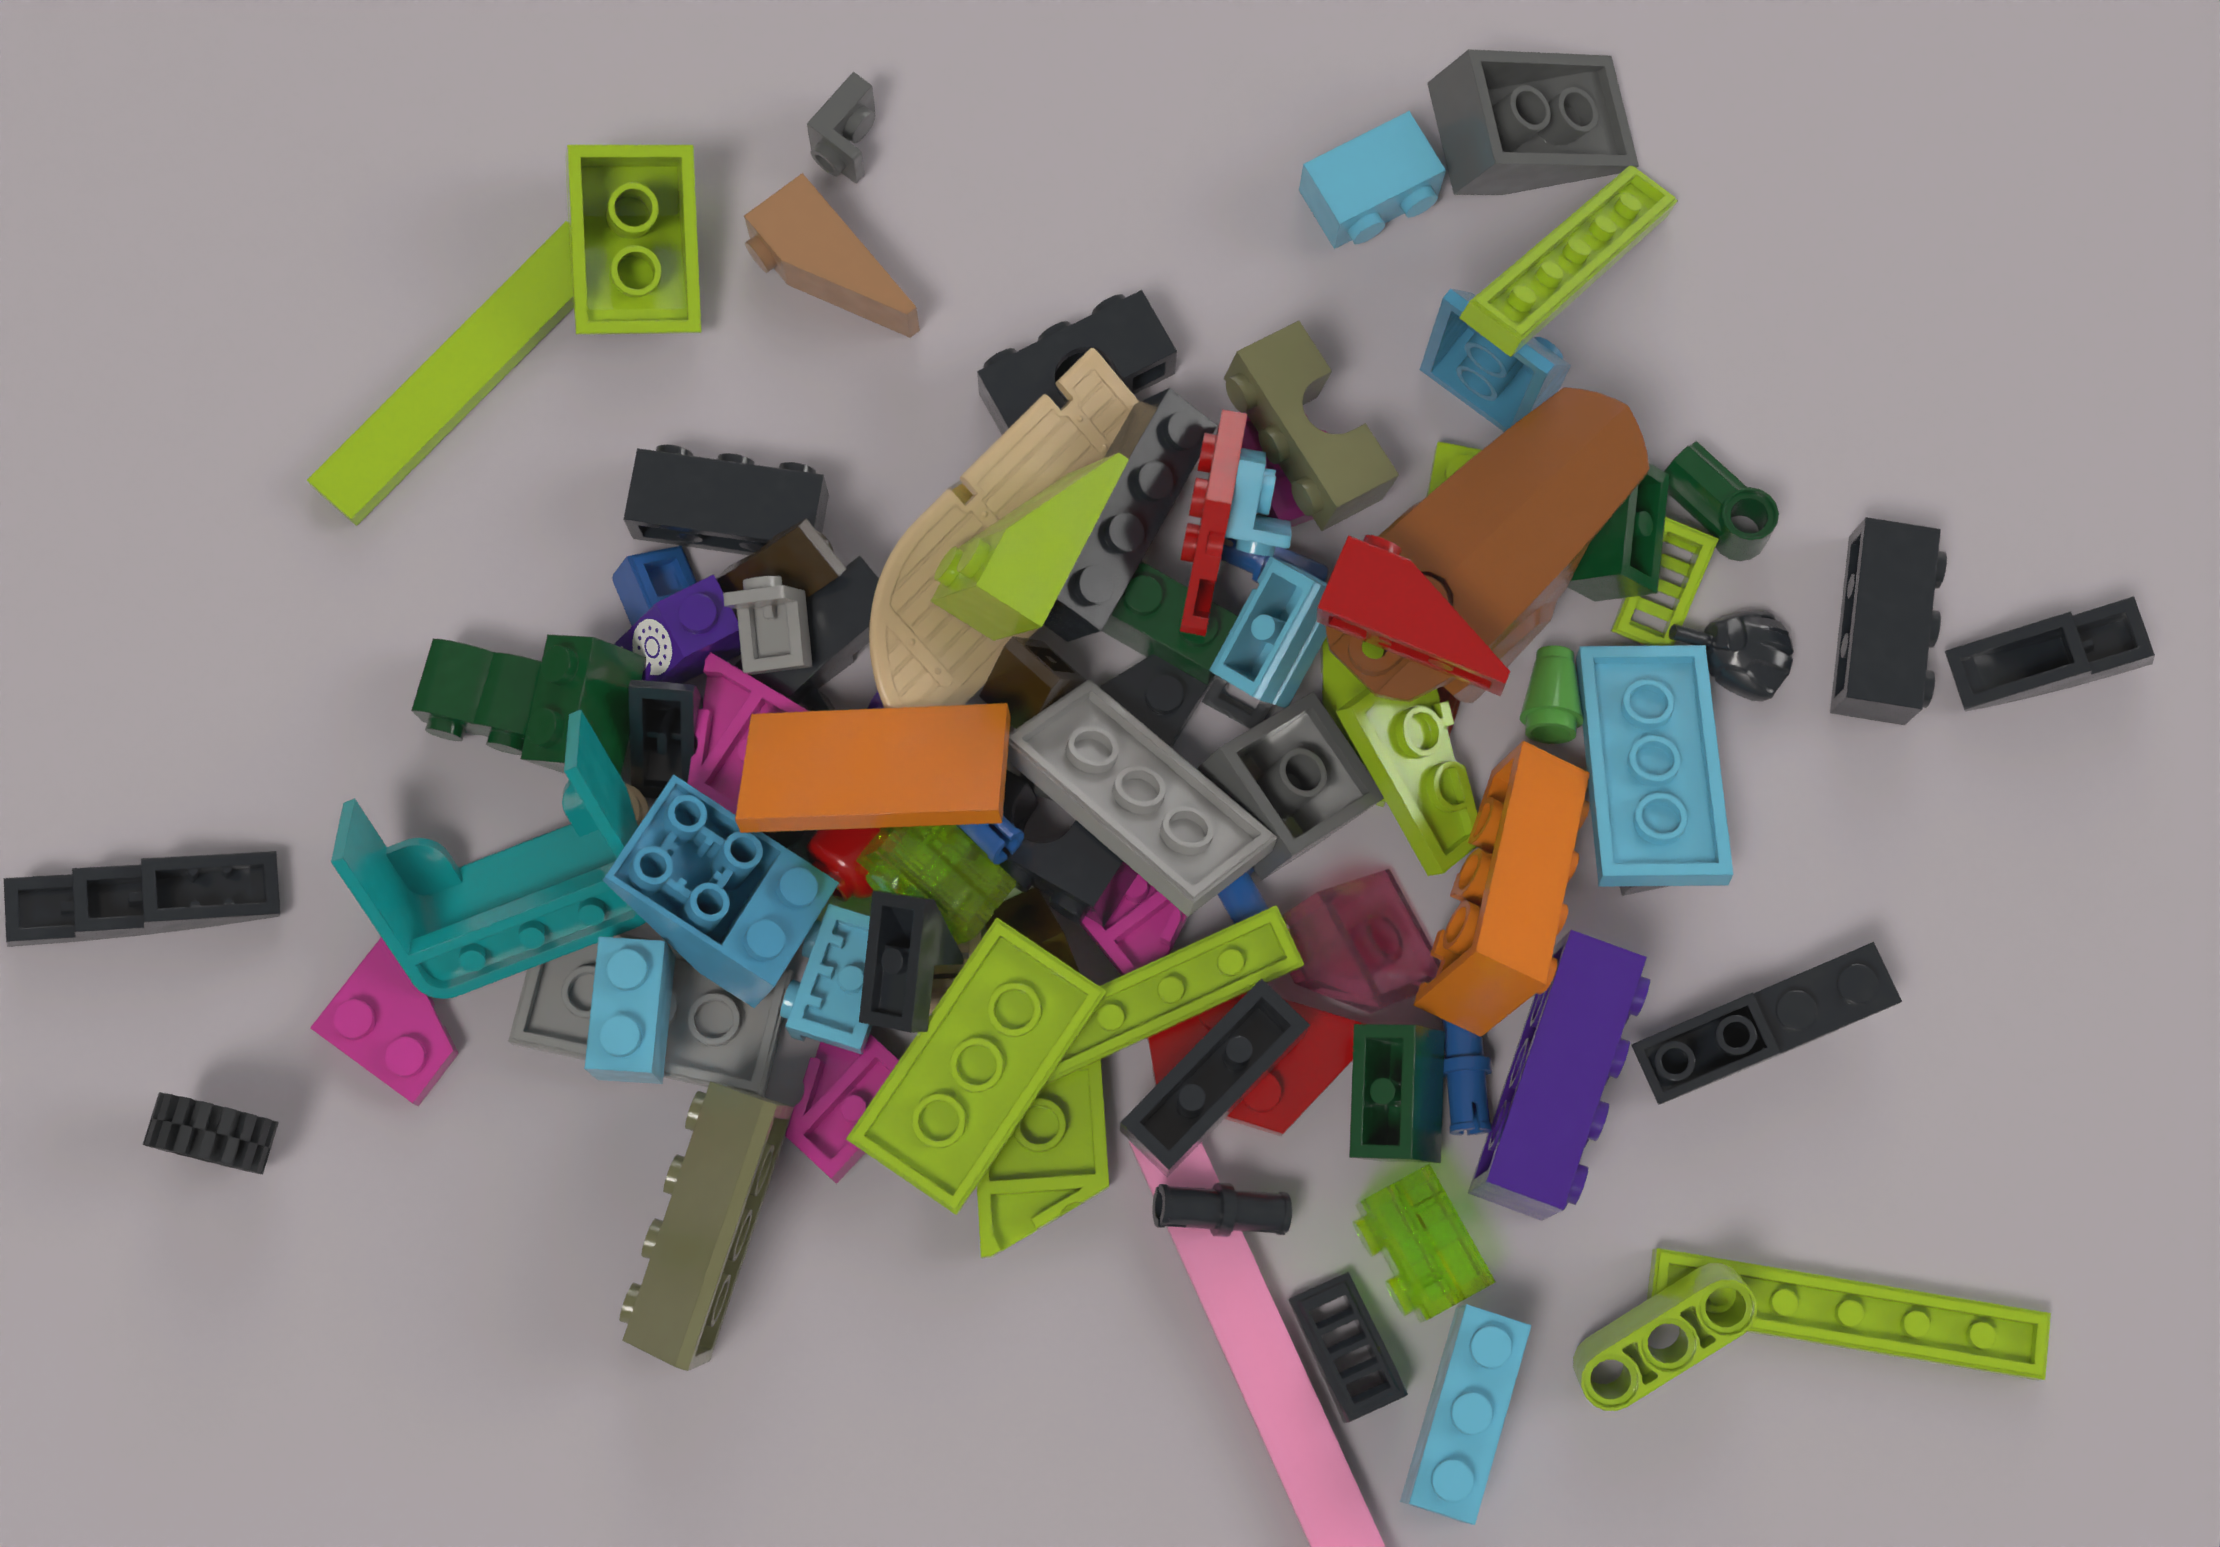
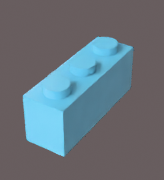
(1465, 1414)

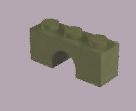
(1327, 471)

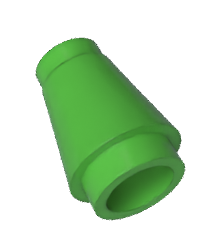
(1552, 698)

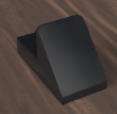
(902, 948)

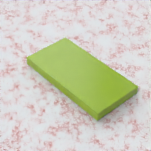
(976, 1066)

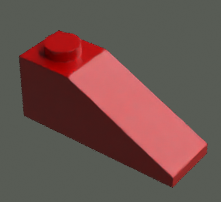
(1396, 608)

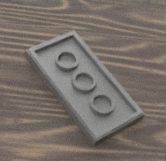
(1139, 797)
(708, 1032)

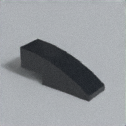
(837, 630)
(2051, 655)

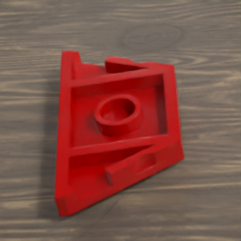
(1212, 504)
(1290, 1085)

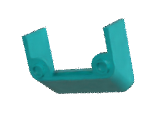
(510, 909)

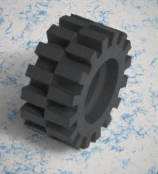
(210, 1133)

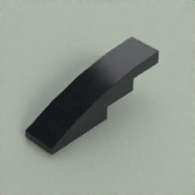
(142, 898)

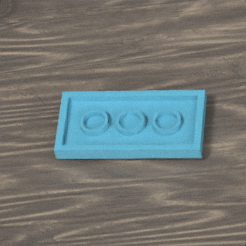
(1653, 766)

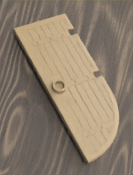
(915, 646)

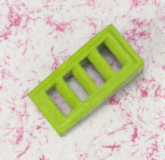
(1690, 540)

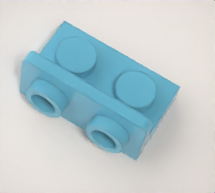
(1254, 495)
(830, 992)

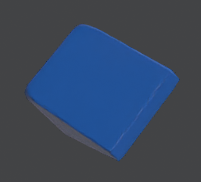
(651, 578)

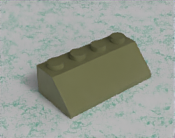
(705, 1226)

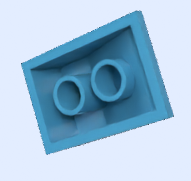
(1482, 374)

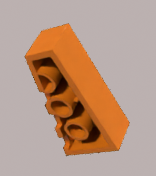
(1509, 892)

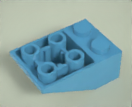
(717, 894)

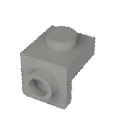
(771, 625)

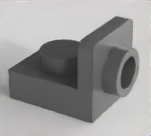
(843, 119)

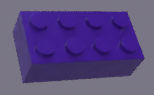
(1558, 1078)

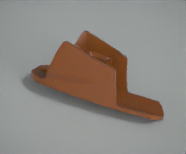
(1510, 532)

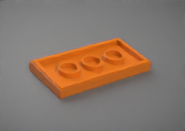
(874, 768)

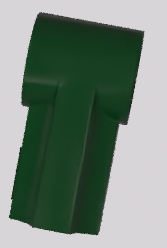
(1716, 496)

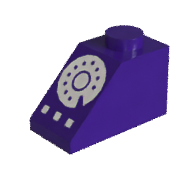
(682, 633)

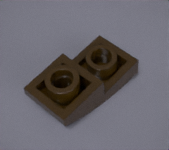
(796, 554)

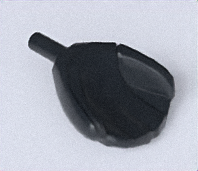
(1744, 652)

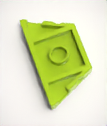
(1048, 1162)

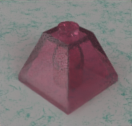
(1361, 944)

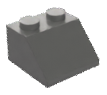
(1294, 779)

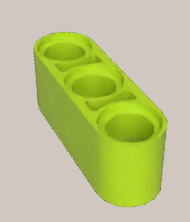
(1698, 1337)

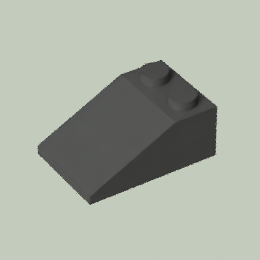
(1529, 120)

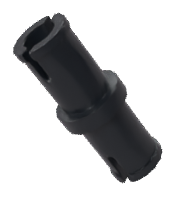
(1222, 1209)

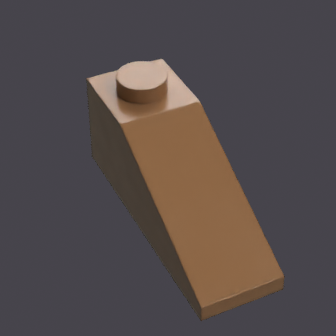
(824, 258)

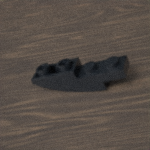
(1766, 1023)

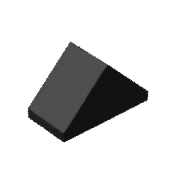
(661, 733)

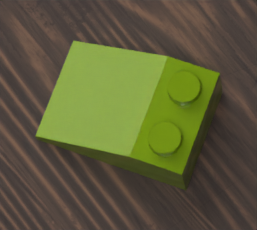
(633, 239)
(1017, 566)

